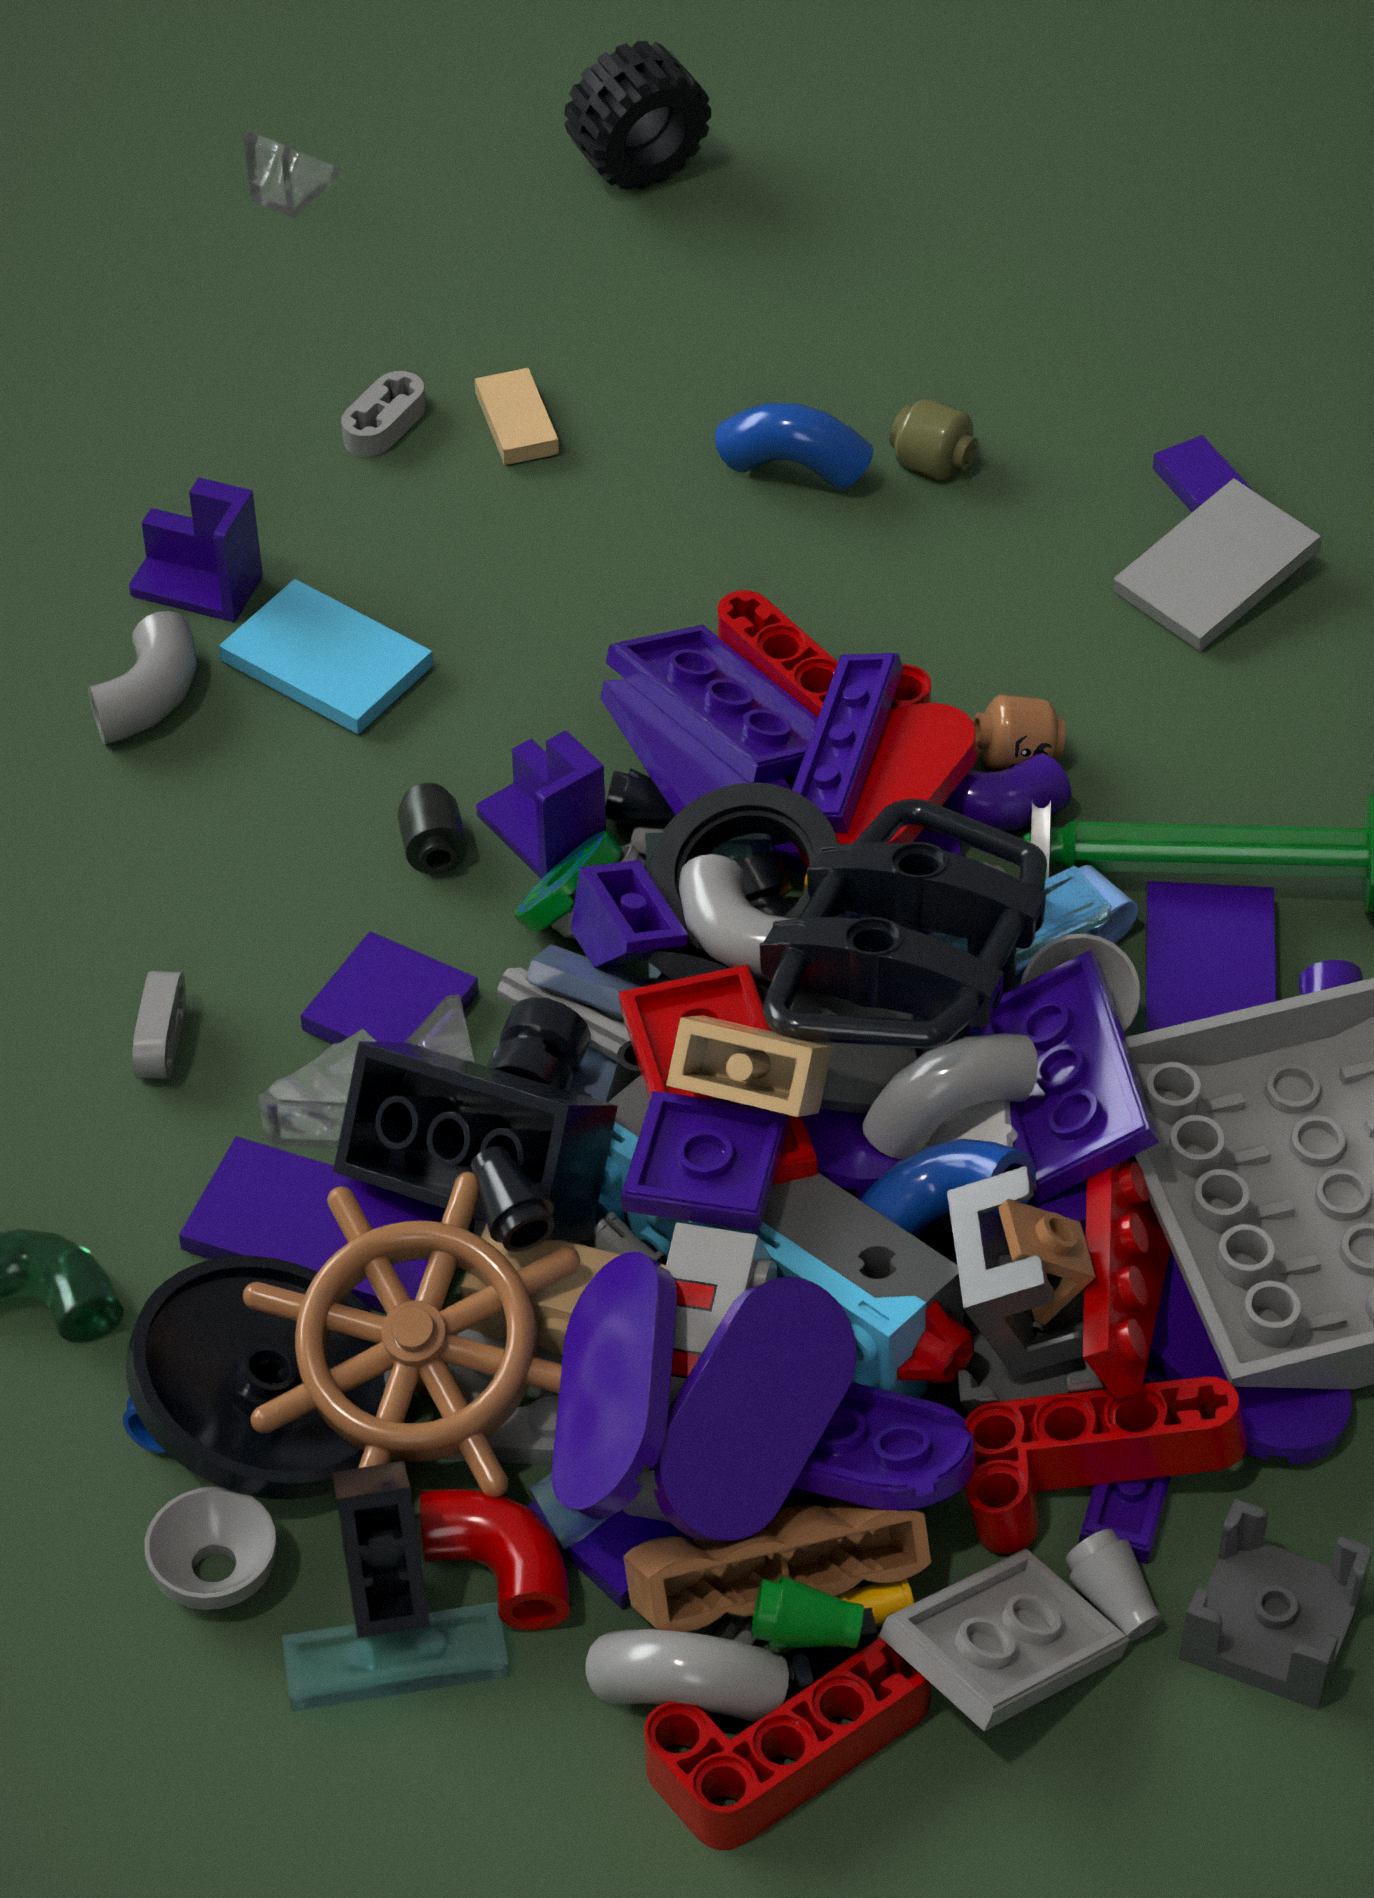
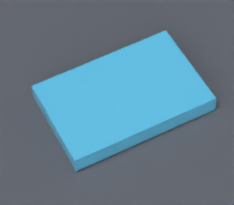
(326, 656)

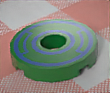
(557, 889)

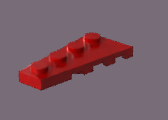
(1129, 1269)

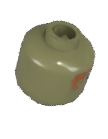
(933, 439)

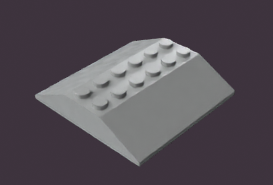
(1271, 1181)

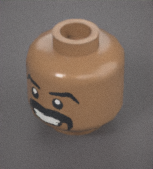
(1017, 730)

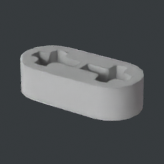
(375, 409)
(159, 1025)

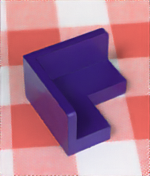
(205, 560)
(551, 804)

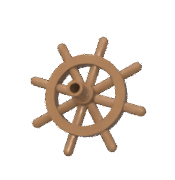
(414, 1337)

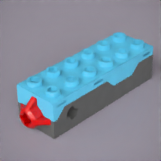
(888, 1282)

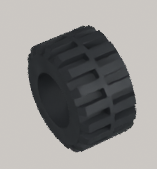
(637, 115)

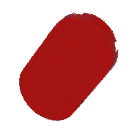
(918, 756)

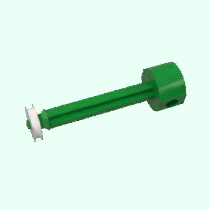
(1211, 848)

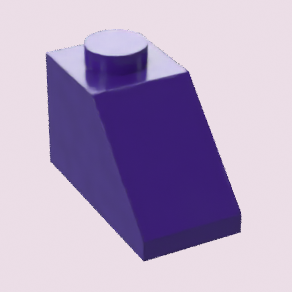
(623, 915)

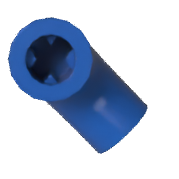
(795, 435)
(917, 1187)

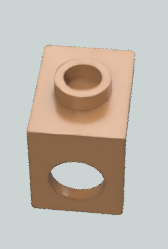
(1058, 1244)

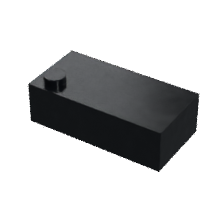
(425, 1115)

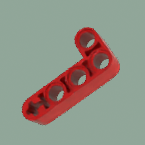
(791, 657)
(1093, 1441)
(871, 1688)

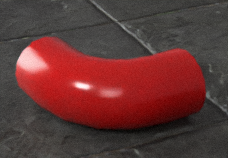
(507, 1540)

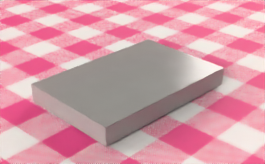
(1217, 564)
(1004, 1638)

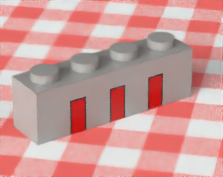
(709, 1274)

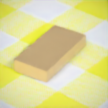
(516, 416)

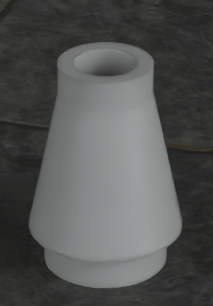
(1112, 1581)

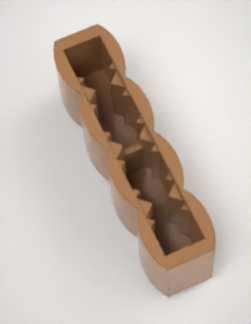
(832, 1549)

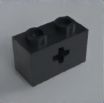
(381, 1549)

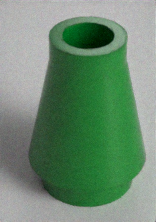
(803, 1616)

